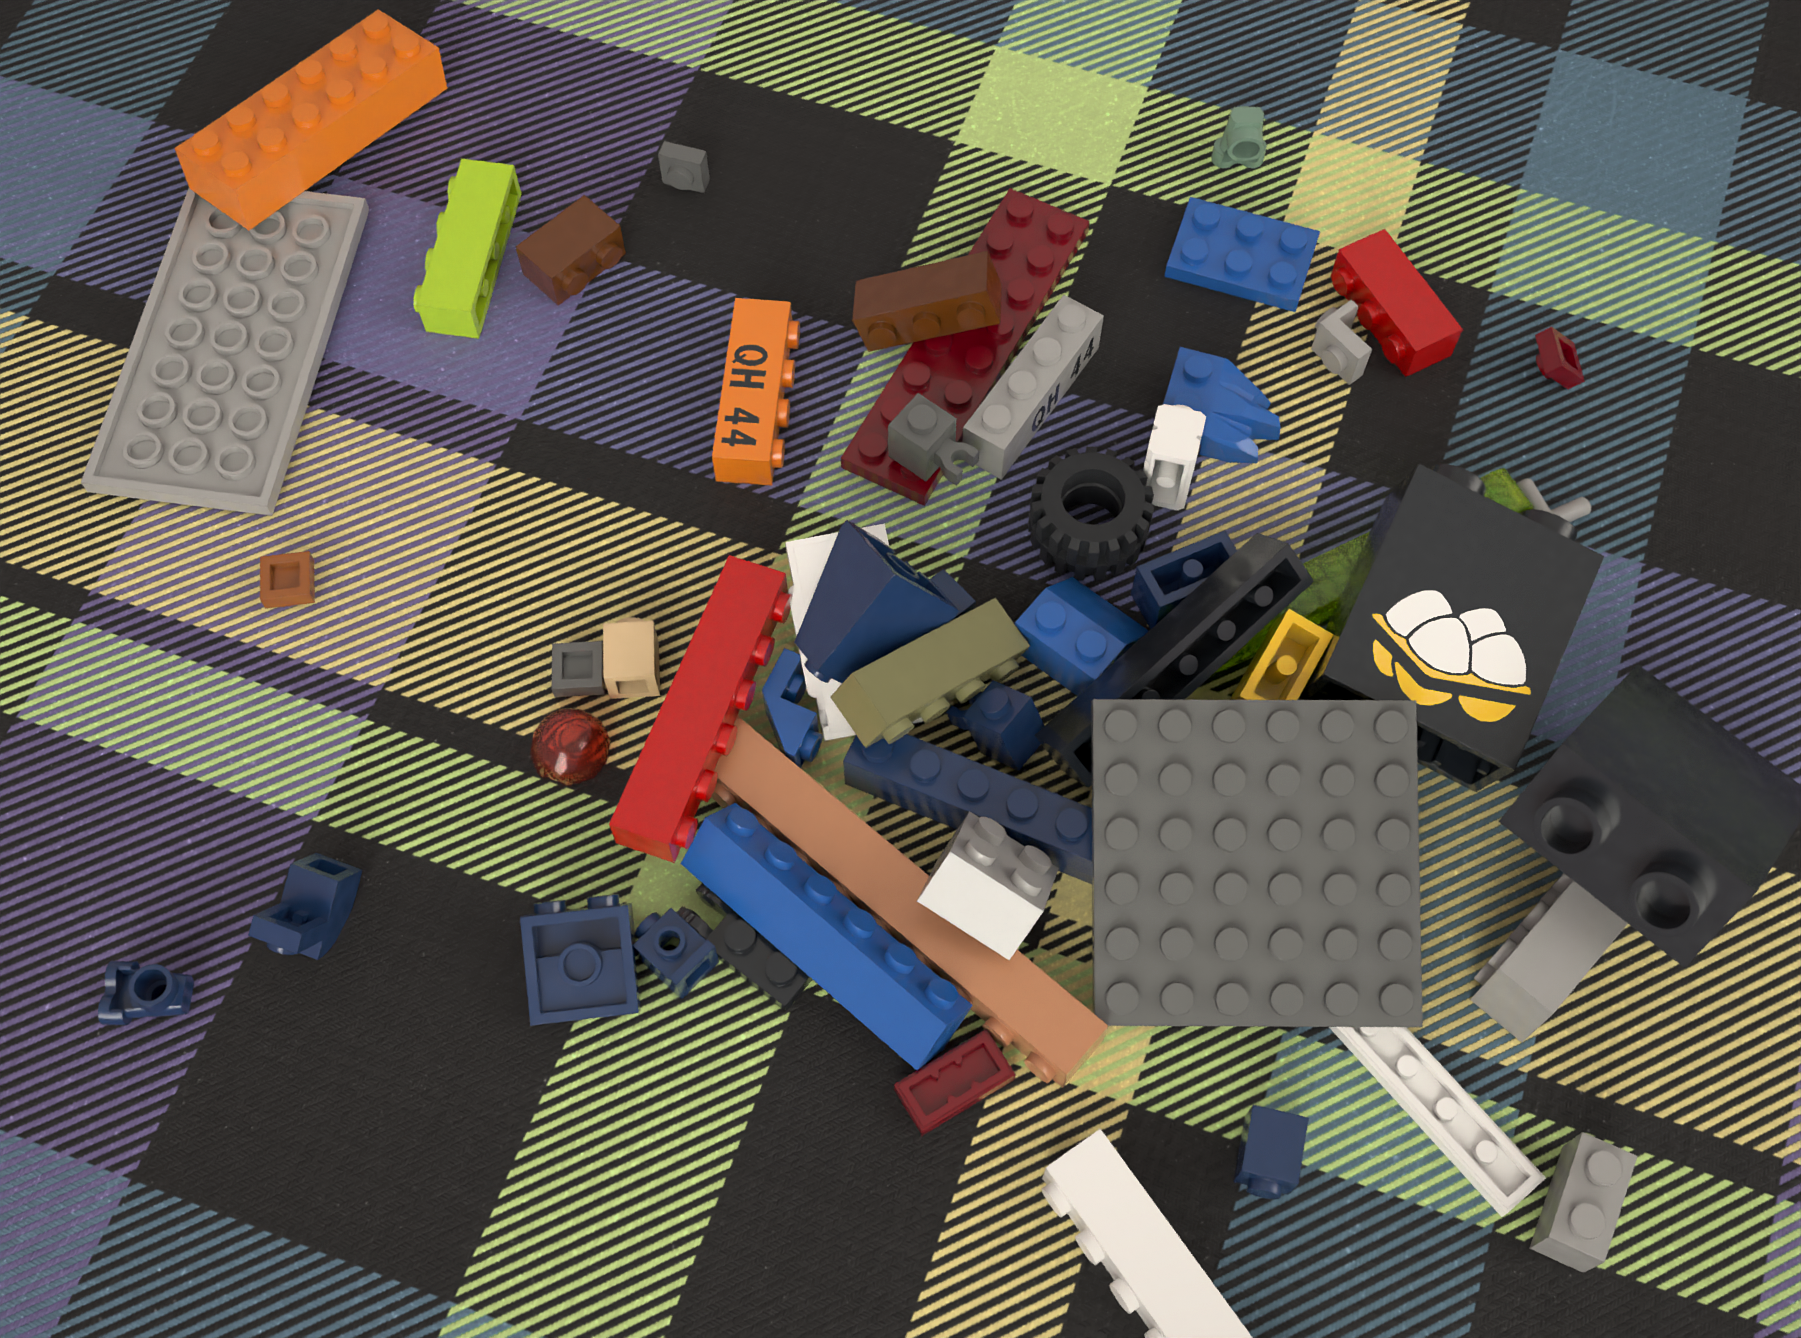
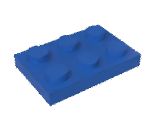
(1242, 254)

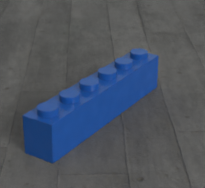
(826, 935)

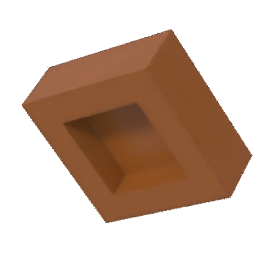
(287, 579)

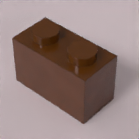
(571, 250)

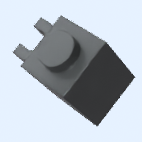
(925, 439)

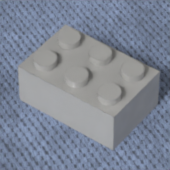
(1545, 958)

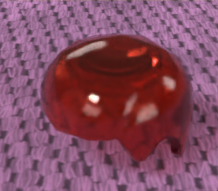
(570, 746)

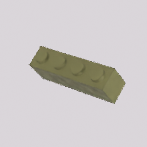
(929, 673)

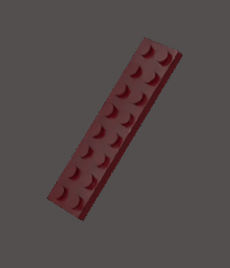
(1030, 251)

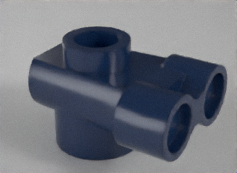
(136, 992)

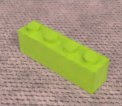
(468, 248)

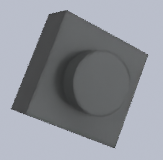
(684, 167)
(577, 669)

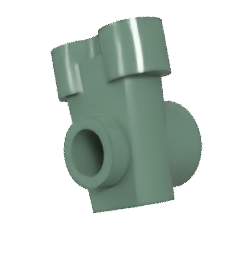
(1241, 139)

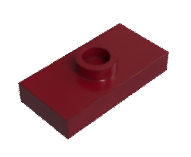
(954, 1082)

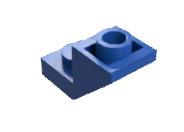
(792, 724)

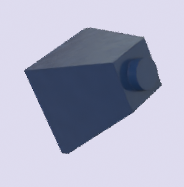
(866, 607)

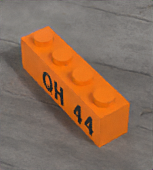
(753, 392)

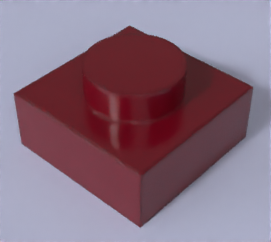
(1558, 358)

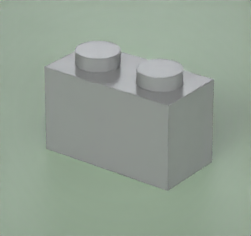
(1583, 1202)

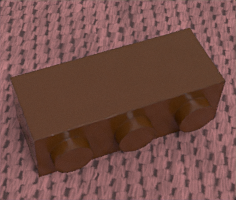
(927, 301)

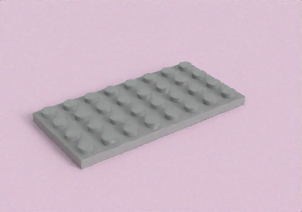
(227, 355)

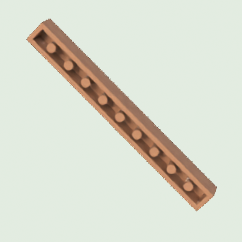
(1010, 995)

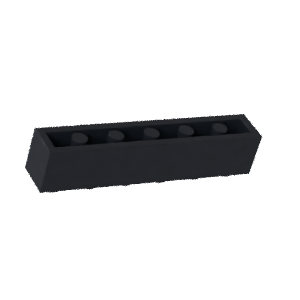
(1185, 644)

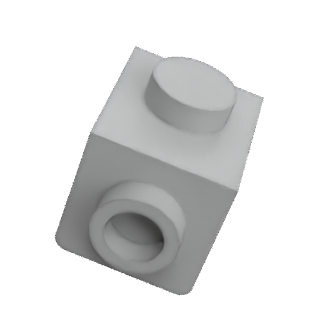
(1338, 345)

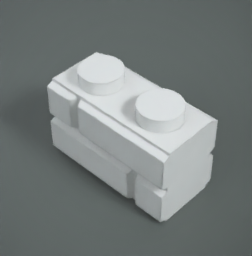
(1173, 454)

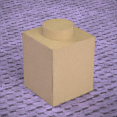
(631, 658)

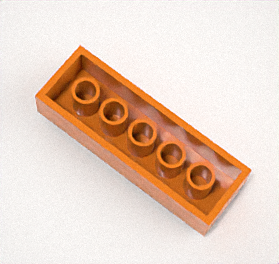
(312, 119)

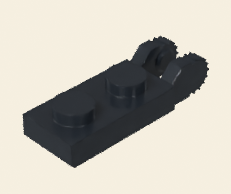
(748, 952)

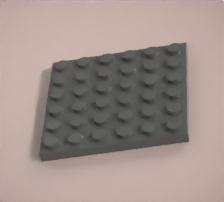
(1255, 863)

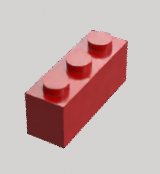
(1395, 303)

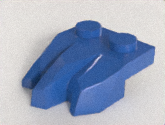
(1228, 399)

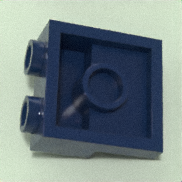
(580, 960)

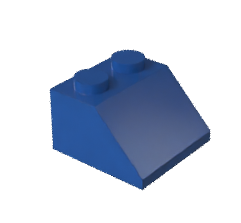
(1075, 634)

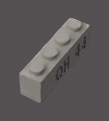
(1033, 385)

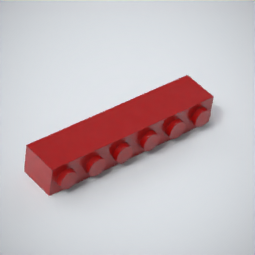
(701, 710)

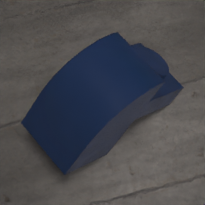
(312, 907)

